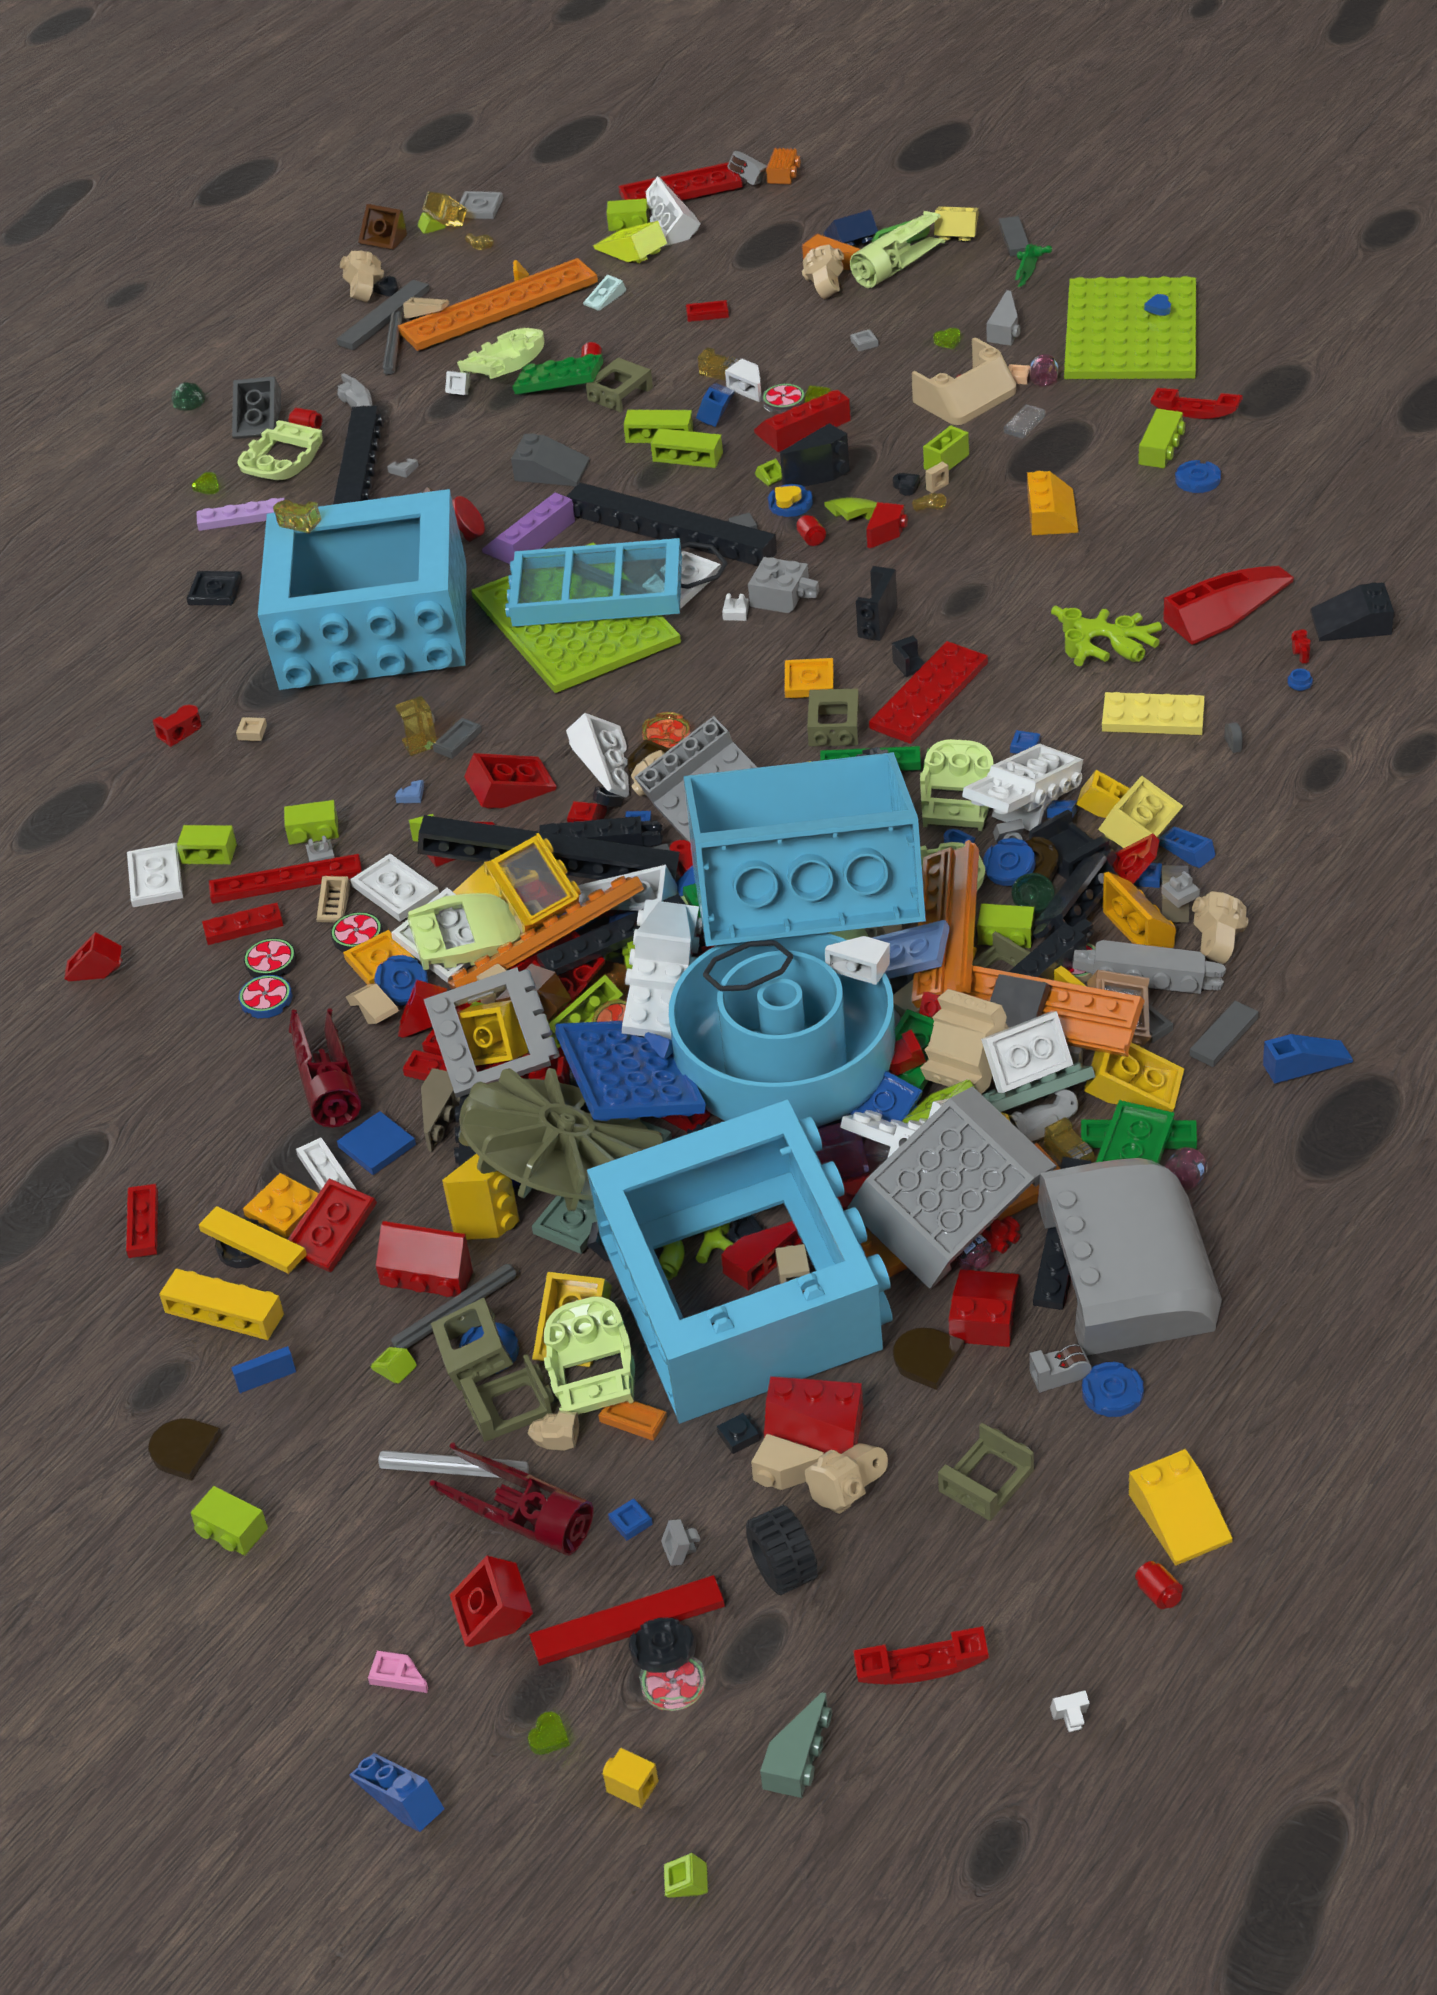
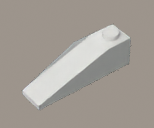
(672, 214)
(602, 750)
(657, 886)

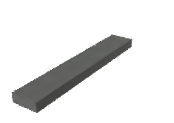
(381, 315)

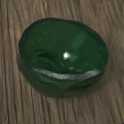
(187, 396)
(1033, 891)

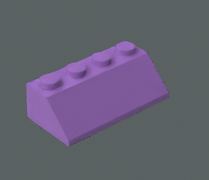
(533, 529)

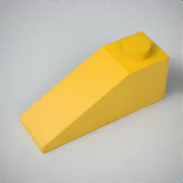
(1101, 794)

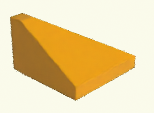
(518, 271)

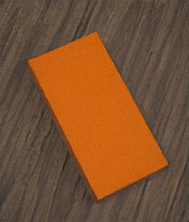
(634, 1418)

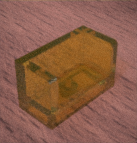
(444, 209)
(417, 725)

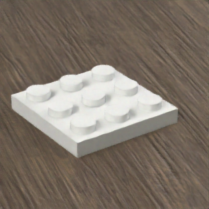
(454, 931)

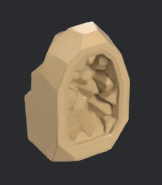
(556, 1430)

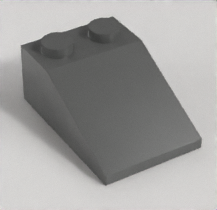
(255, 406)
(547, 462)

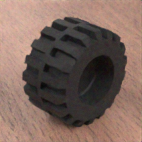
(781, 1549)

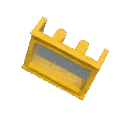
(533, 882)

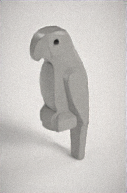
(353, 392)
(1034, 1120)

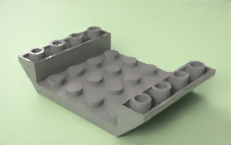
(701, 752)
(948, 1184)

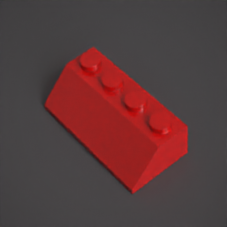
(802, 420)

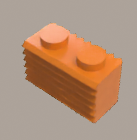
(783, 166)

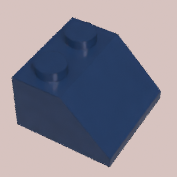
(853, 229)

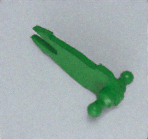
(1029, 259)

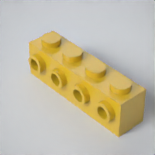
(221, 1304)

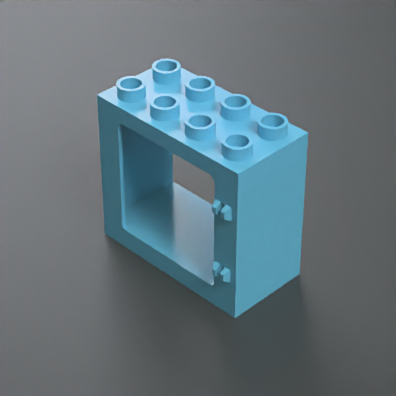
(804, 849)

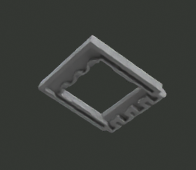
(453, 1041)

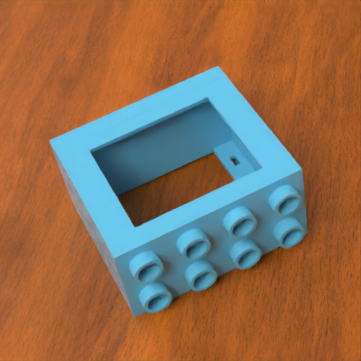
(365, 591)
(714, 1181)

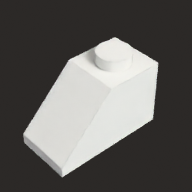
(744, 379)
(859, 958)

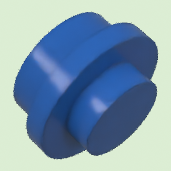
(1300, 679)

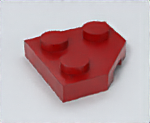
(1136, 858)

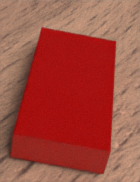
(707, 310)

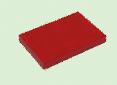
(332, 1223)

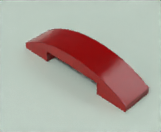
(1195, 408)
(922, 1662)

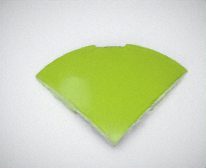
(851, 507)

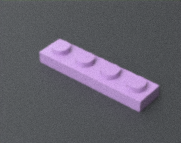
(235, 514)

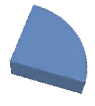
(411, 794)

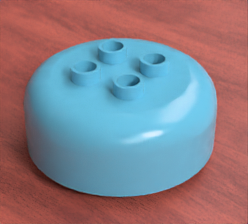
(792, 1038)

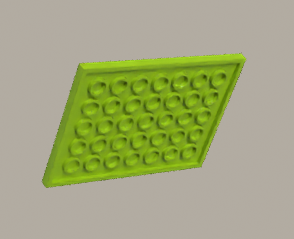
(1118, 339)
(576, 650)

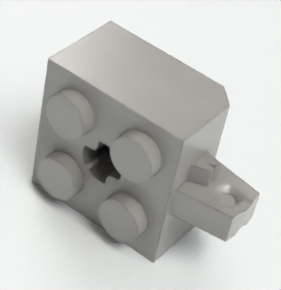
(780, 585)

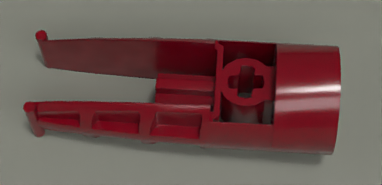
(326, 1084)
(559, 1523)

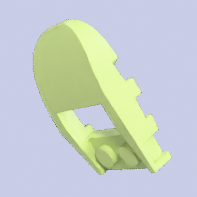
(507, 355)
(259, 464)
(952, 767)
(488, 921)
(581, 1334)

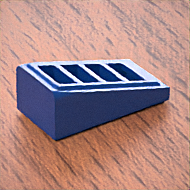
(1189, 847)

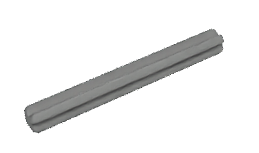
(439, 1463)

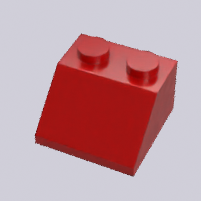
(490, 1601)

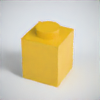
(630, 1777)

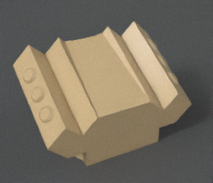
(956, 1041)

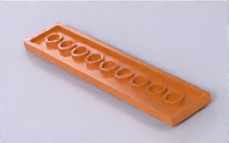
(497, 304)

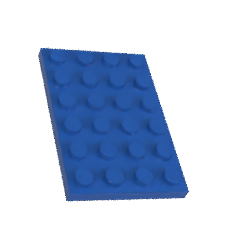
(625, 1074)

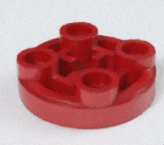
(468, 518)

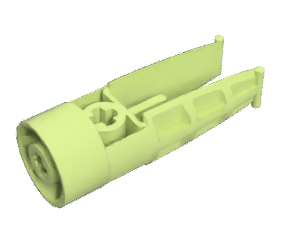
(892, 252)

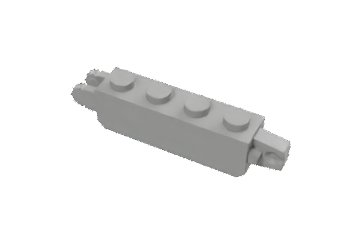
(1163, 966)

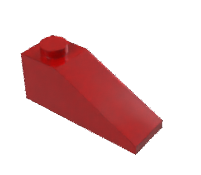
(755, 1254)

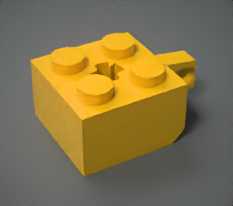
(493, 1032)

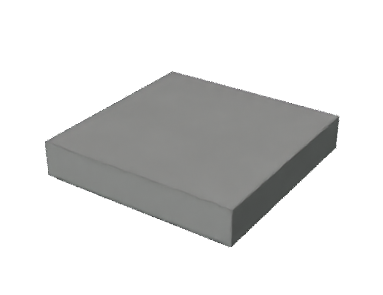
(481, 204)

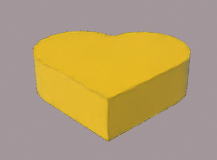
(787, 496)

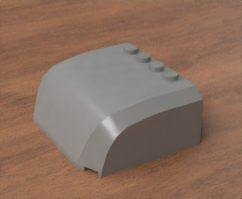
(1130, 1253)

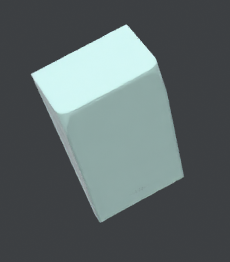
(606, 292)

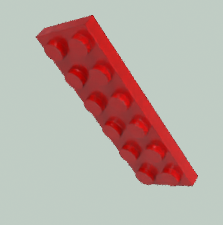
(689, 183)
(928, 692)

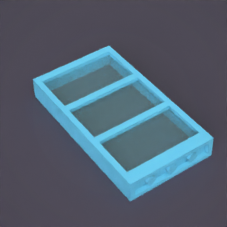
(595, 582)

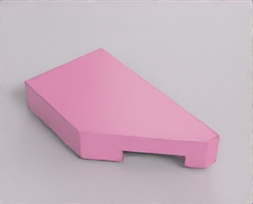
(397, 1672)

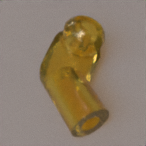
(479, 242)
(932, 500)

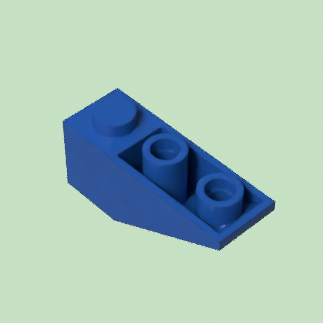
(714, 404)
(1302, 1055)
(399, 1791)

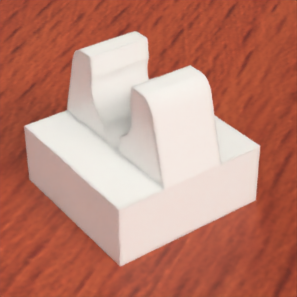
(457, 382)
(735, 608)
(1071, 1709)

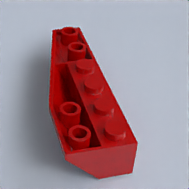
(1222, 601)

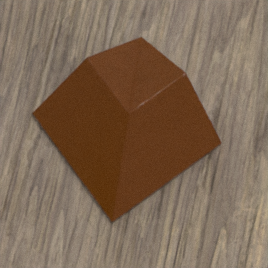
(382, 227)
(550, 990)

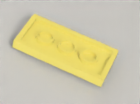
(1153, 713)

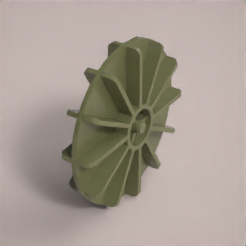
(544, 1134)

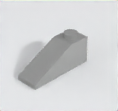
(1003, 323)

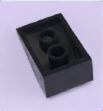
(816, 458)
(1355, 614)

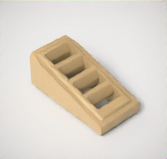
(422, 306)
(328, 884)

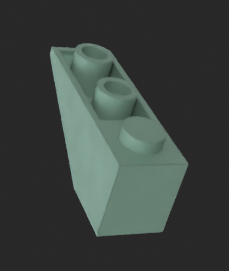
(791, 1752)

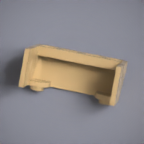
(970, 393)

